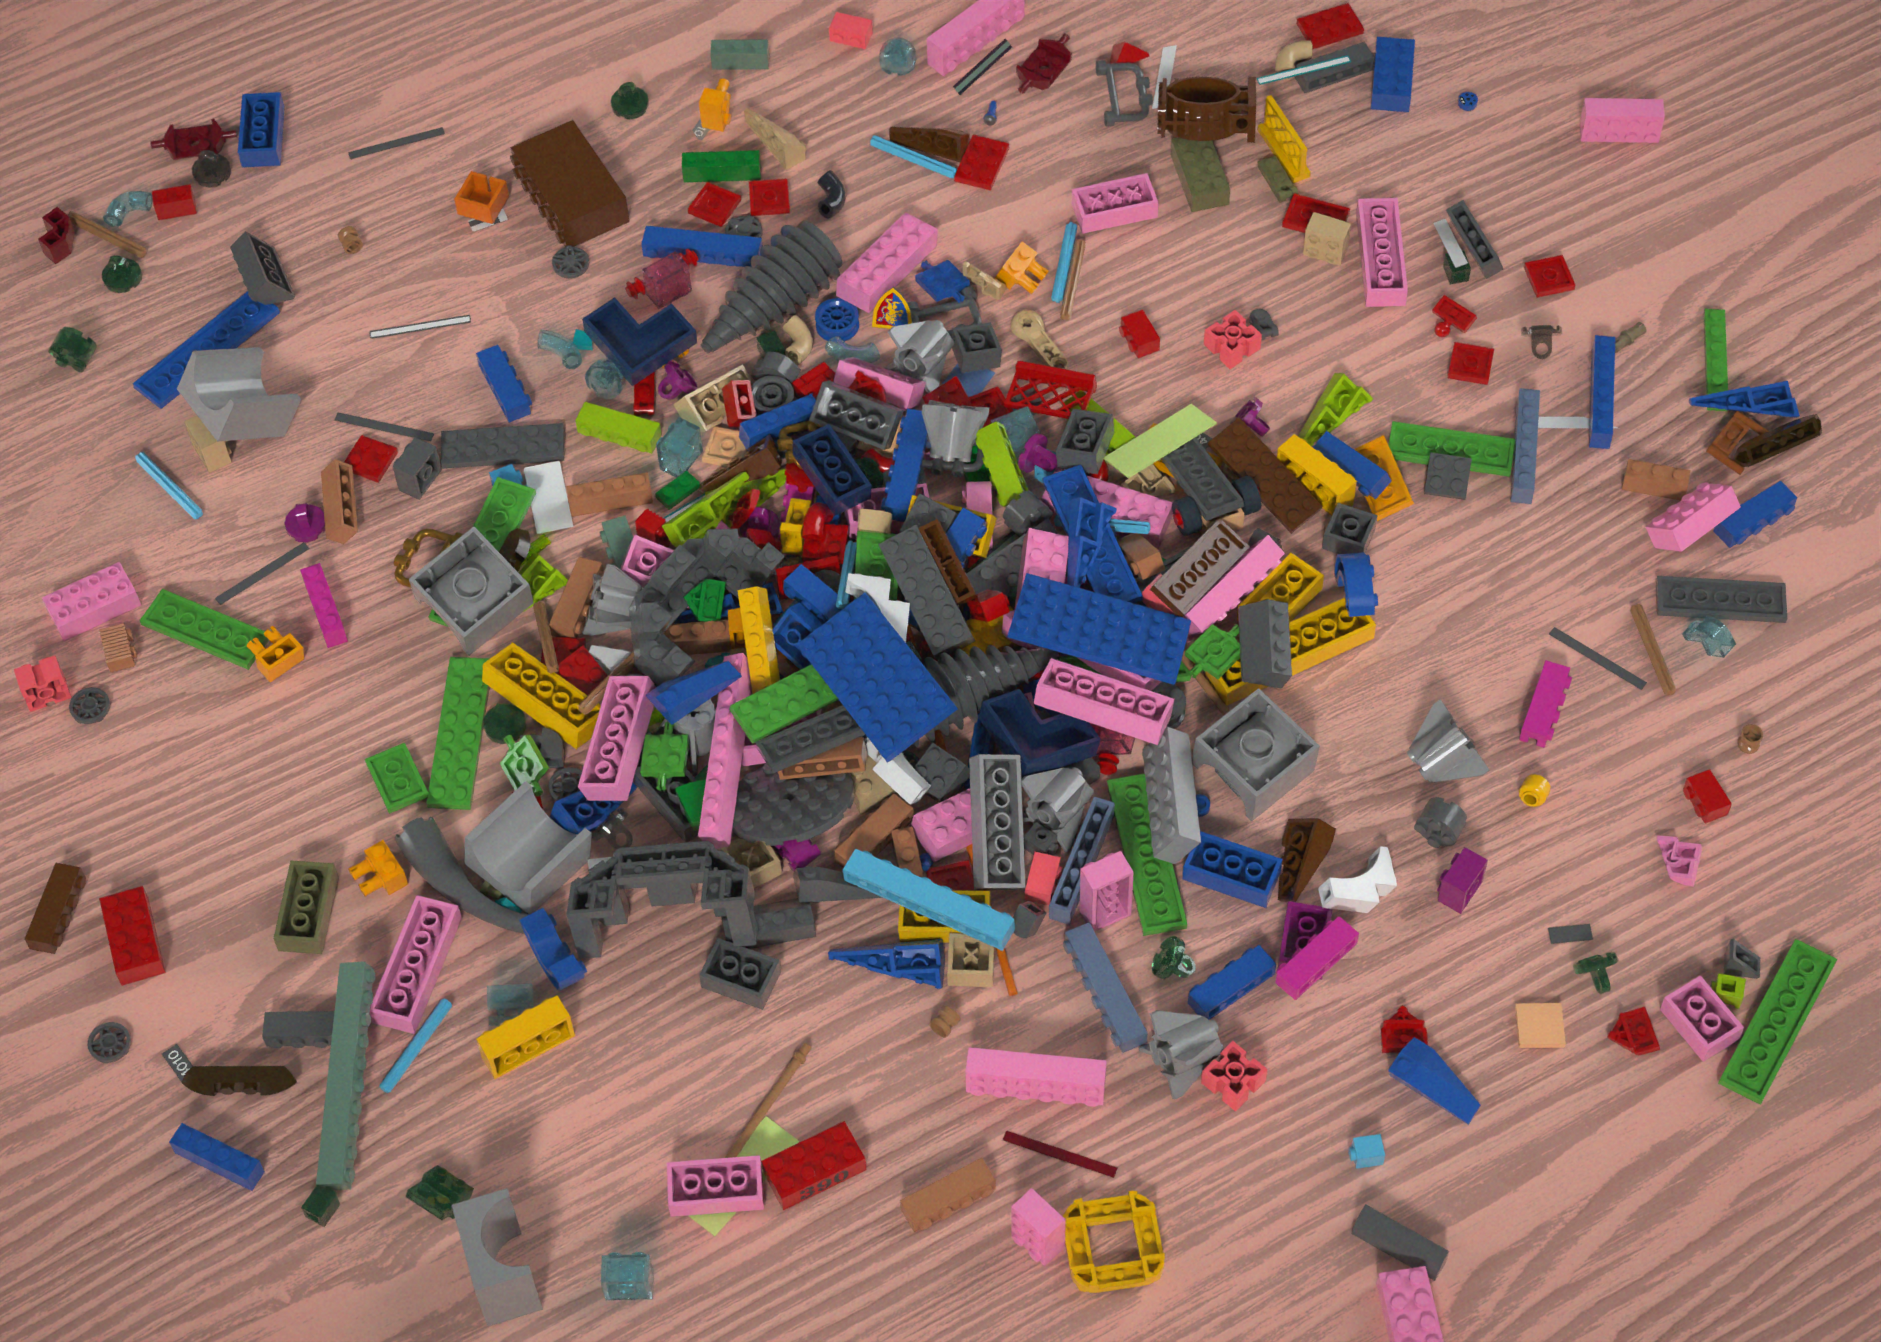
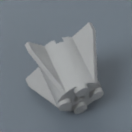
(921, 351)
(952, 429)
(611, 602)
(699, 728)
(1445, 749)
(1057, 802)
(1182, 1047)

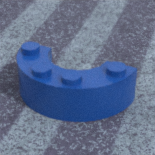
(1356, 575)
(550, 951)

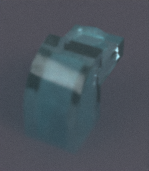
(1712, 634)

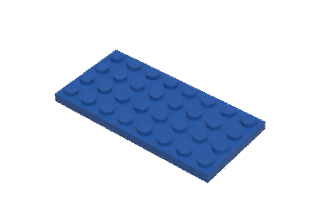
(1100, 628)
(877, 677)

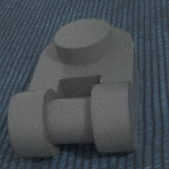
(1261, 319)

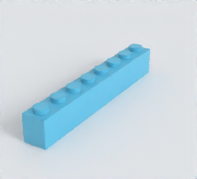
(929, 899)

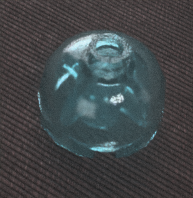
(897, 56)
(605, 379)

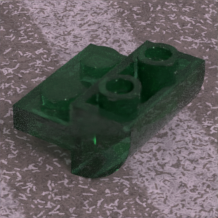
(439, 1192)

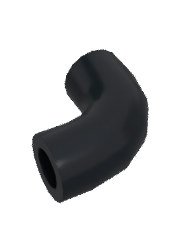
(835, 195)

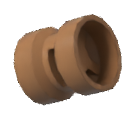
(350, 241)
(1750, 739)
(944, 1022)

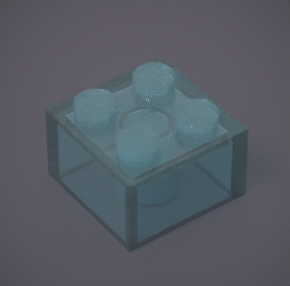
(1019, 428)
(679, 447)
(627, 1276)

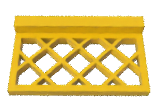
(1284, 141)

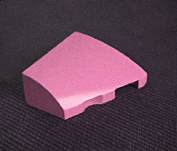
(1680, 859)

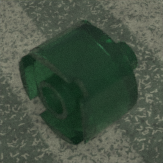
(72, 349)

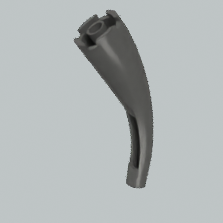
(435, 861)

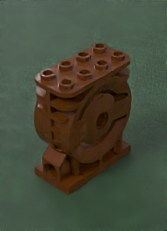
(1206, 108)

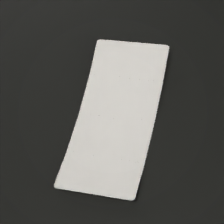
(550, 503)

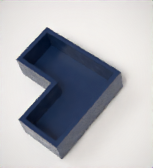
(639, 347)
(1040, 743)

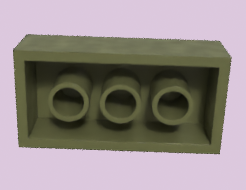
(1200, 174)
(306, 907)

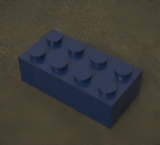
(831, 469)

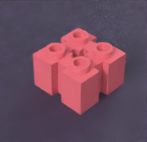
(1232, 339)
(42, 683)
(1234, 1076)

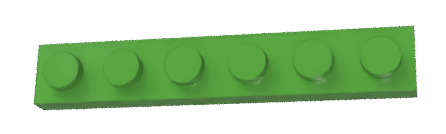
(1715, 352)

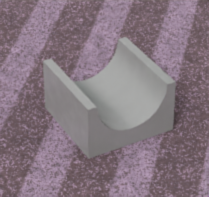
(230, 396)
(472, 589)
(1257, 752)
(525, 851)
(484, 1229)

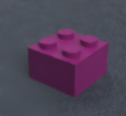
(1462, 879)

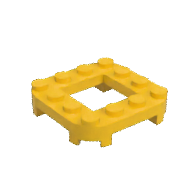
(1112, 1210)

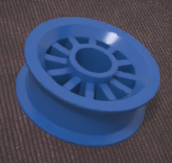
(837, 318)

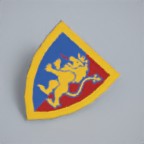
(891, 310)

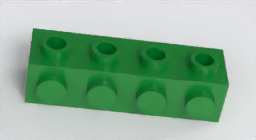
(721, 166)

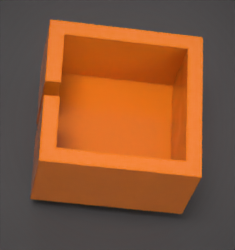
(477, 201)

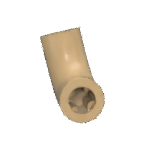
(1292, 53)
(801, 339)

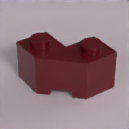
(59, 237)

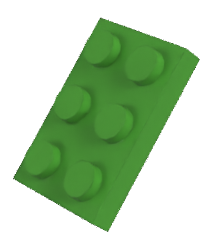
(396, 778)

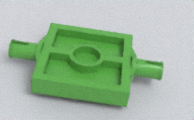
(1214, 651)
(664, 756)
(524, 763)

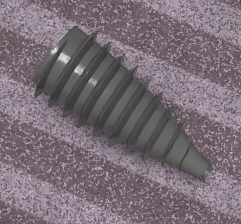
(776, 282)
(982, 677)

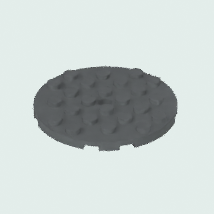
(769, 816)

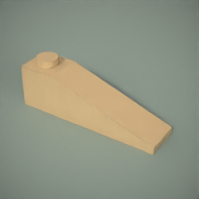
(781, 143)
(706, 405)

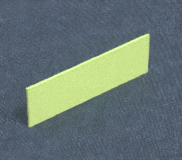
(1160, 440)
(764, 1141)

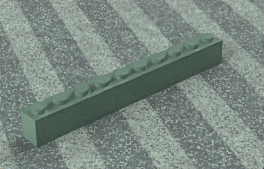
(345, 1076)

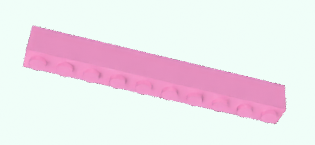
(724, 760)

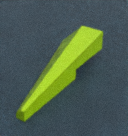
(1336, 404)
(542, 578)

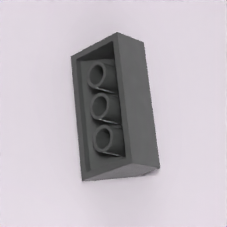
(261, 270)
(1265, 643)
(779, 923)

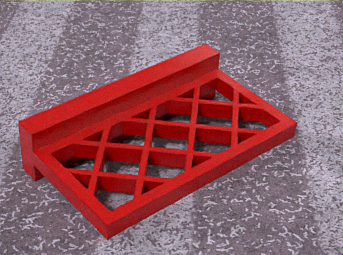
(1054, 378)

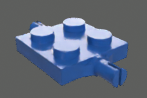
(942, 281)

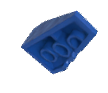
(684, 694)
(577, 813)
(1428, 1075)

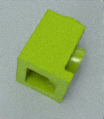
(1729, 989)

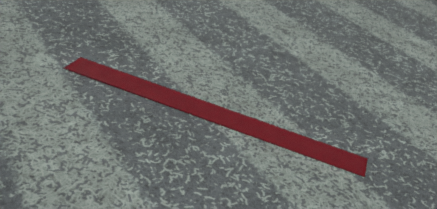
(1060, 1154)

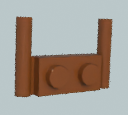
(1730, 437)

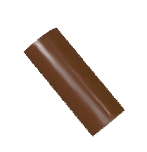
(948, 562)

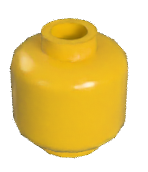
(1534, 790)

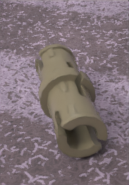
(1628, 336)

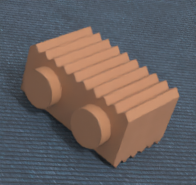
(117, 647)

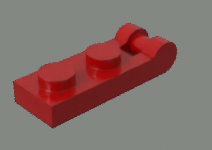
(645, 395)

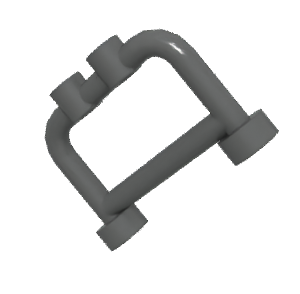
(1142, 84)
(969, 300)
(957, 467)

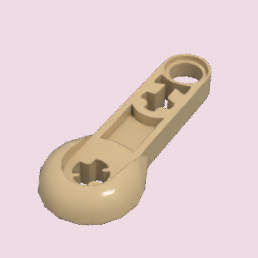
(1037, 338)

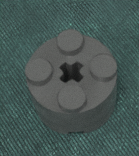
(1025, 513)
(1441, 822)

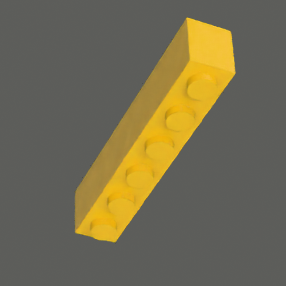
(758, 637)

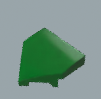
(706, 600)

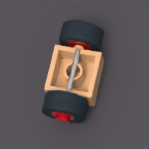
(1191, 521)

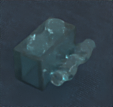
(508, 998)

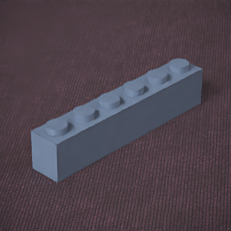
(1525, 446)
(1084, 851)
(1105, 988)

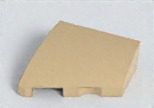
(990, 285)
(1149, 482)

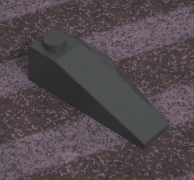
(824, 884)

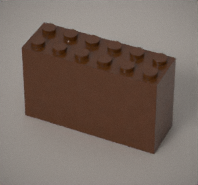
(569, 184)

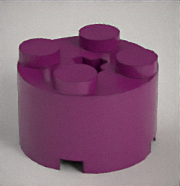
(798, 853)

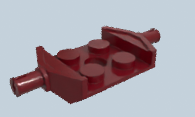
(1049, 54)
(179, 141)

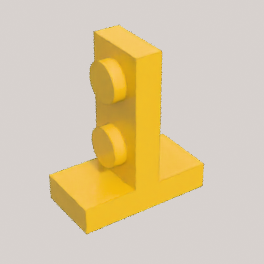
(792, 528)

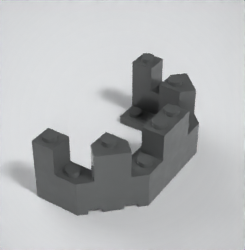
(661, 601)
(670, 879)

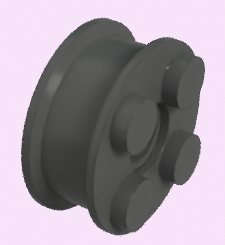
(768, 388)
(1179, 705)

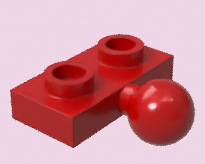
(1453, 315)

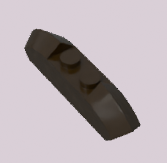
(1778, 440)
(516, 547)
(245, 1079)

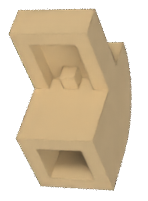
(874, 521)

